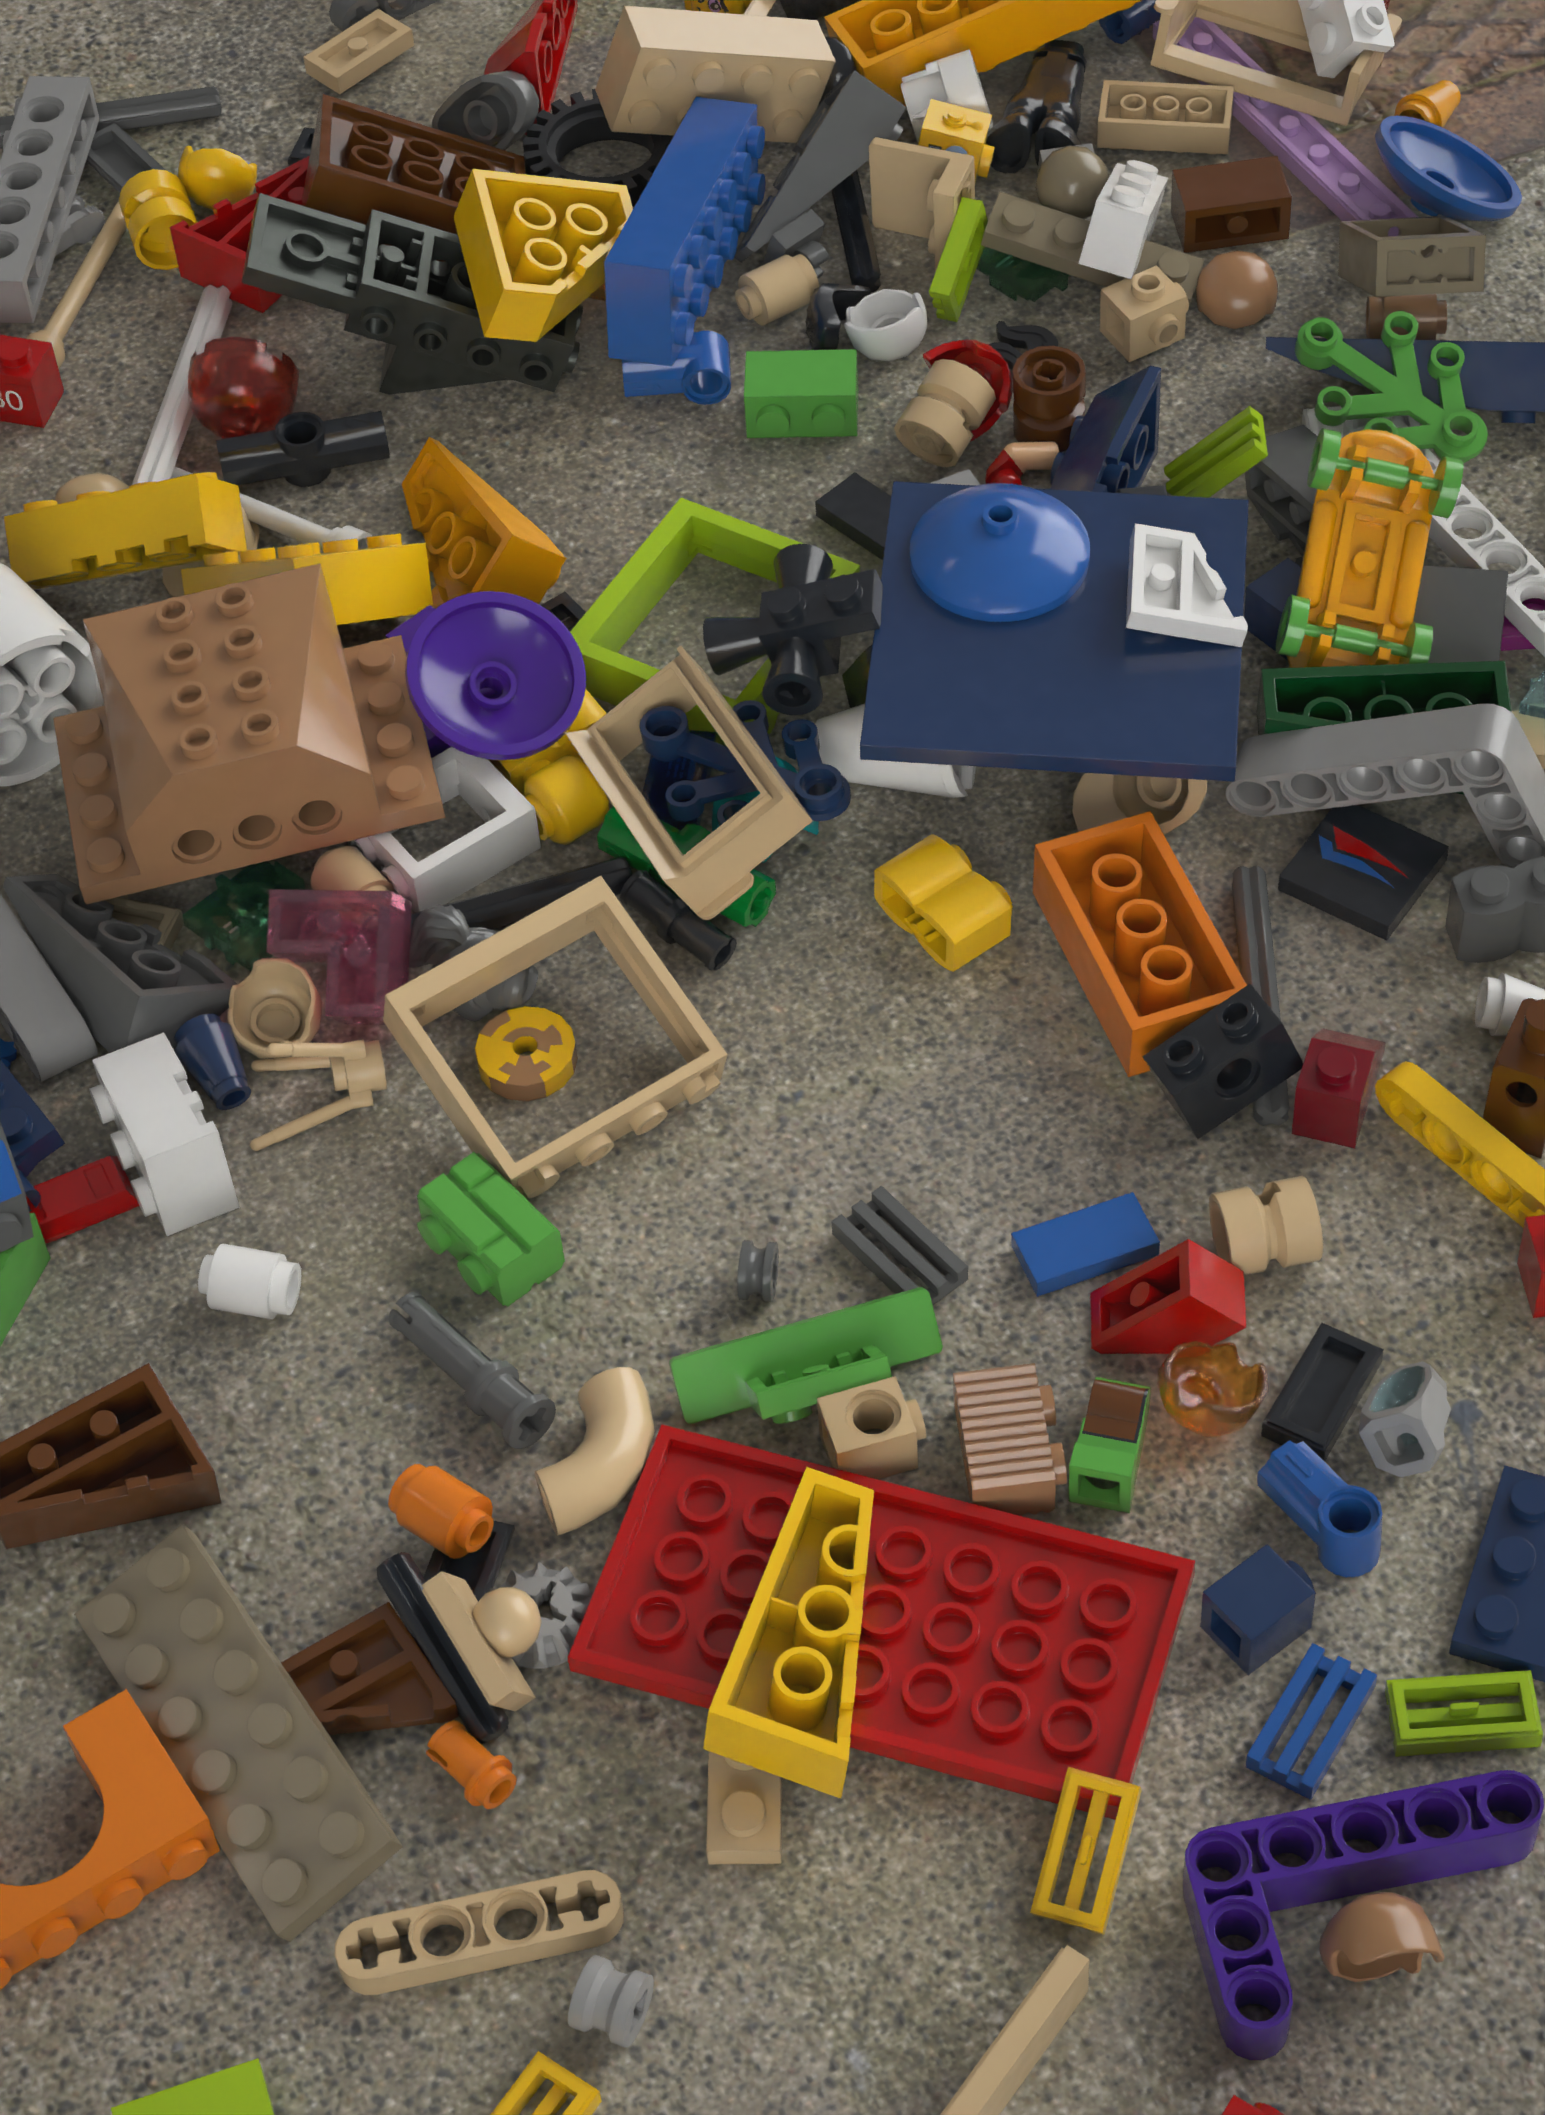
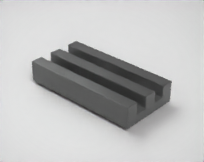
(885, 1205)

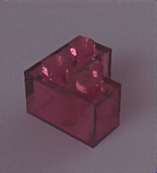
(357, 935)

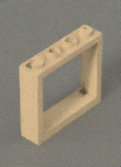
(512, 951)

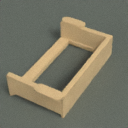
(1268, 19)
(719, 865)

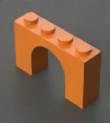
(146, 1839)

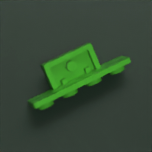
(796, 1363)

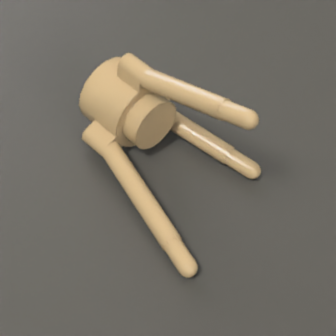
(354, 1068)

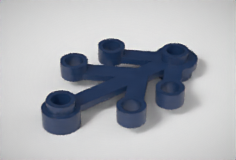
(816, 785)

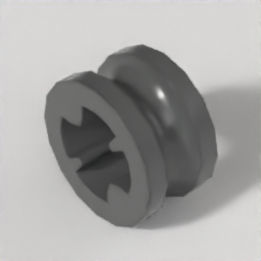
(758, 1271)

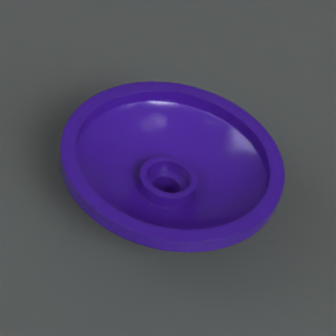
(501, 646)

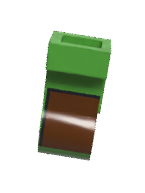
(1110, 1444)

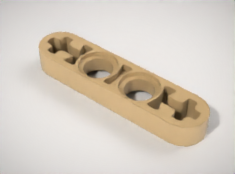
(477, 1918)

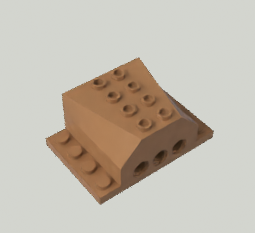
(237, 737)

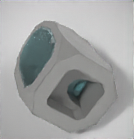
(1406, 1420)

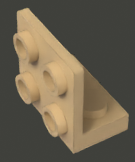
(918, 189)

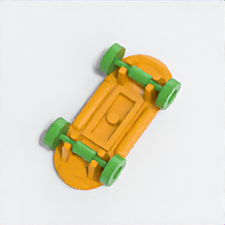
(1366, 552)

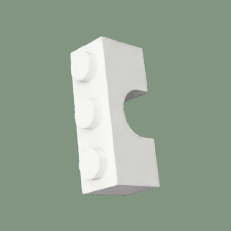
(1123, 218)

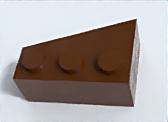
(102, 1465)

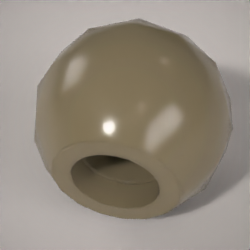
(1071, 181)

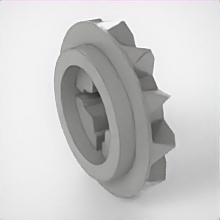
(567, 1604)

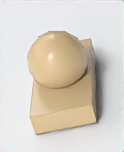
(488, 1634)

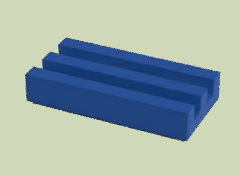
(1336, 1674)

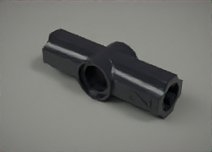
(303, 449)

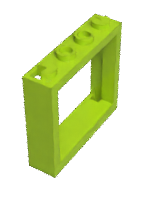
(646, 579)

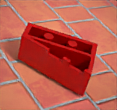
(217, 246)

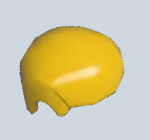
(215, 175)

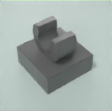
(801, 238)

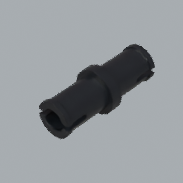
(677, 920)

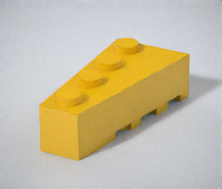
(125, 530)
(795, 1661)

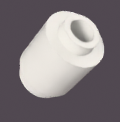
(250, 1281)

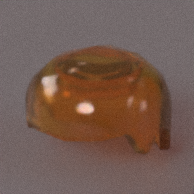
(1211, 1388)

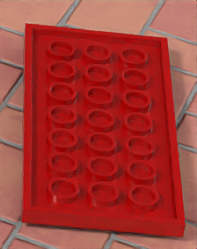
(982, 1630)

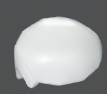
(887, 324)

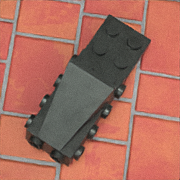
(398, 297)

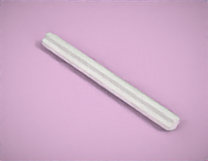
(175, 412)

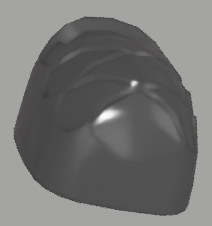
(490, 109)

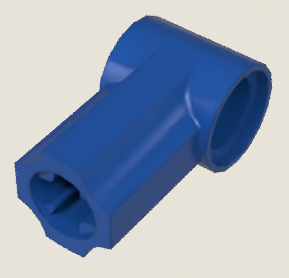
(699, 372)
(1324, 1507)

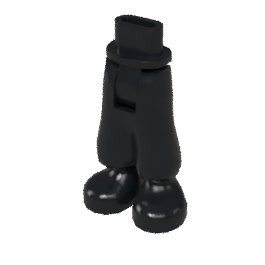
(1043, 103)

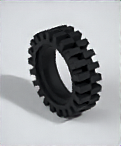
(580, 125)

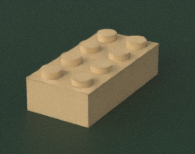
(1165, 117)

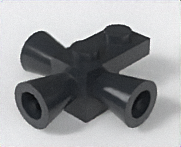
(797, 627)

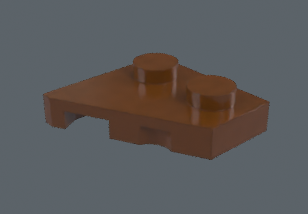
(370, 1678)

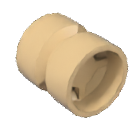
(946, 409)
(1267, 1226)

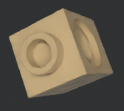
(871, 1406)

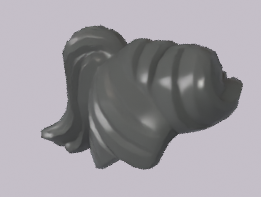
(444, 933)

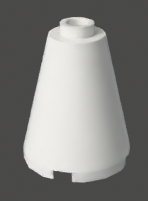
(840, 748)

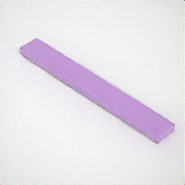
(1301, 141)

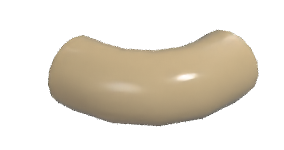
(608, 1458)

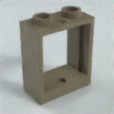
(1423, 258)

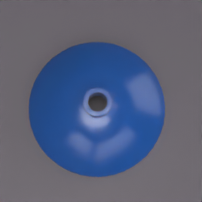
(1445, 171)
(999, 552)

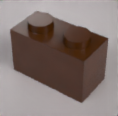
(1230, 204)

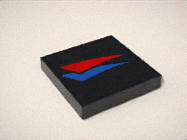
(1363, 869)

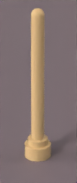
(82, 284)

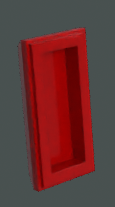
(83, 1198)

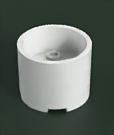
(42, 676)

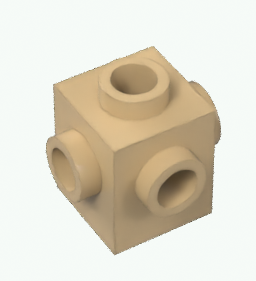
(1143, 313)

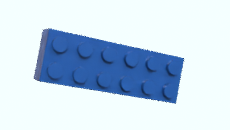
(683, 231)

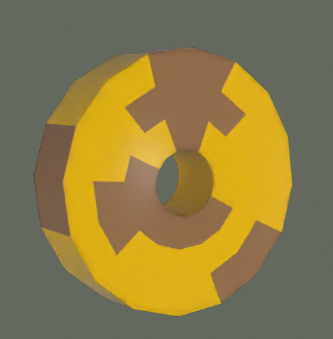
(529, 1075)

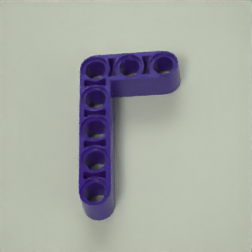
(1332, 1873)

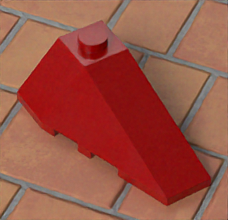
(538, 47)

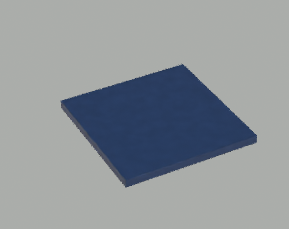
(1065, 684)

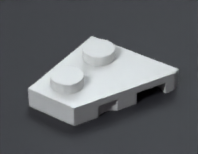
(1177, 590)

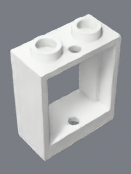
(475, 857)

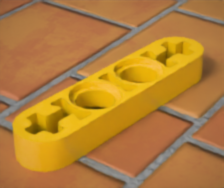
(1463, 1141)

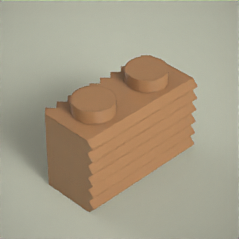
(1006, 1439)

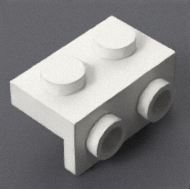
(1343, 30)

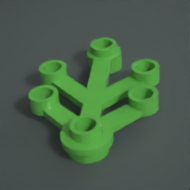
(1398, 393)

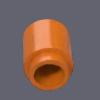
(441, 1510)

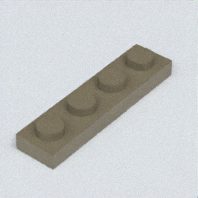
(1058, 240)

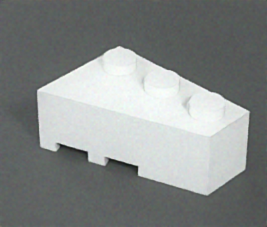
(163, 1135)

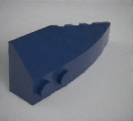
(1493, 375)
(1114, 439)

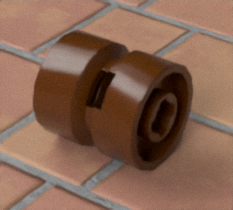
(1048, 394)

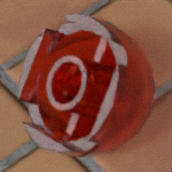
(241, 387)

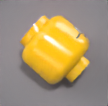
(566, 800)

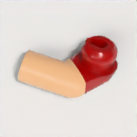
(1018, 458)

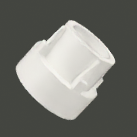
(945, 80)

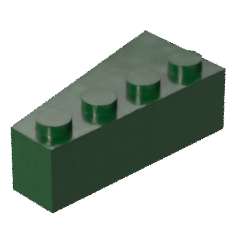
(1346, 694)

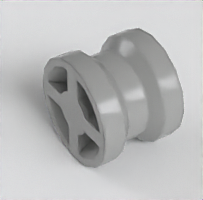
(610, 2001)

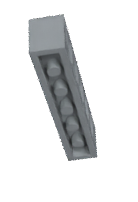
(38, 185)

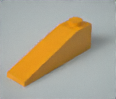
(474, 533)

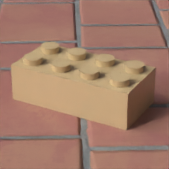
(673, 55)

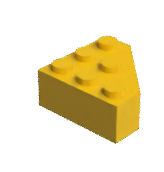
(535, 247)
(361, 583)

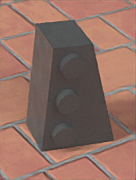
(1280, 485)

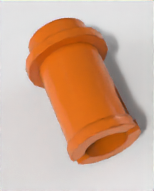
(485, 1777)

